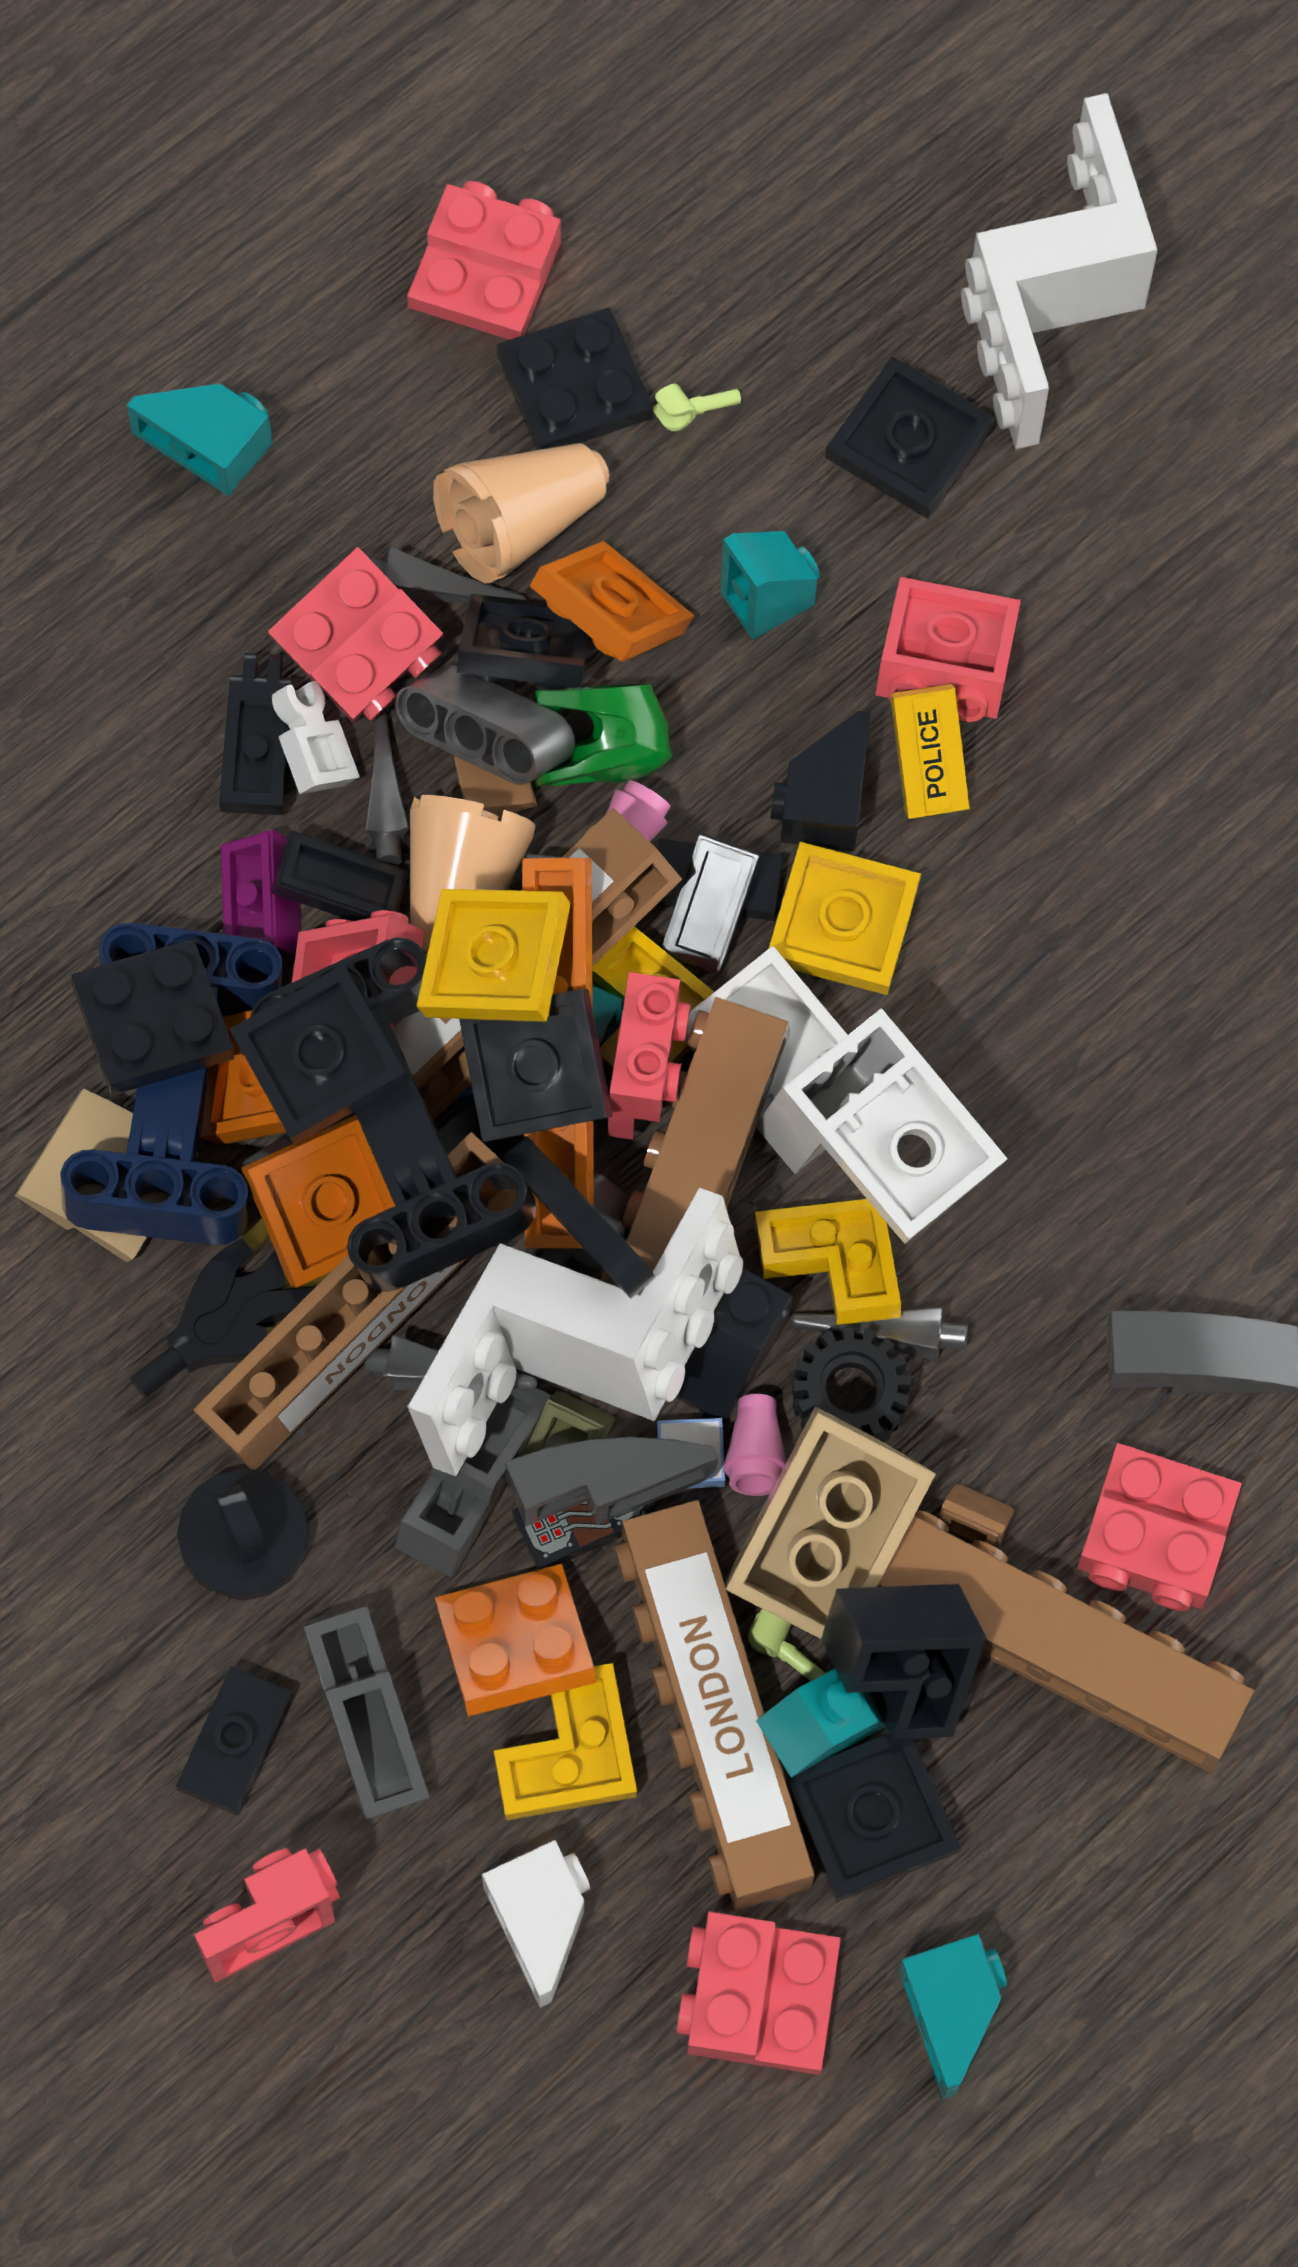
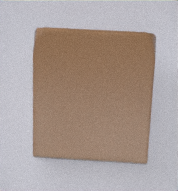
(492, 790)
(975, 1516)

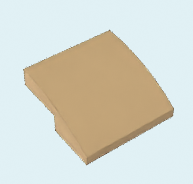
(88, 1125)

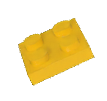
(844, 917)
(493, 955)

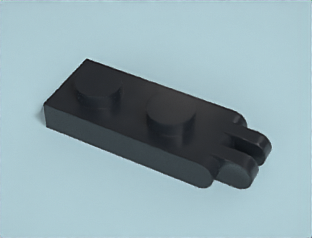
(252, 754)

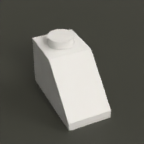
(539, 1912)

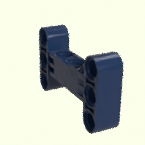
(170, 1114)

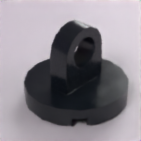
(243, 1534)

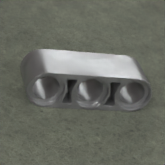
(485, 724)

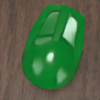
(626, 739)

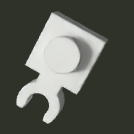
(313, 747)

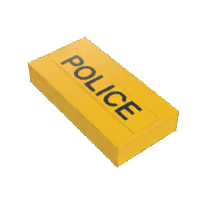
(930, 751)

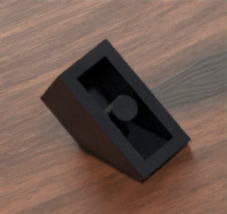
(825, 788)
(739, 1342)

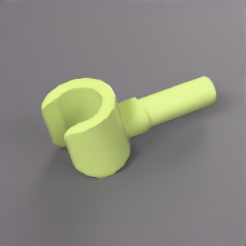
(678, 411)
(768, 1638)

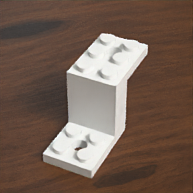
(1059, 271)
(858, 1101)
(576, 1333)

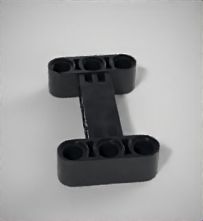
(411, 1149)

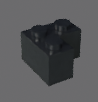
(908, 1650)

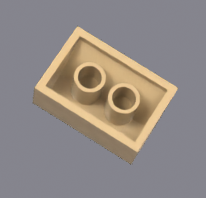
(827, 1522)

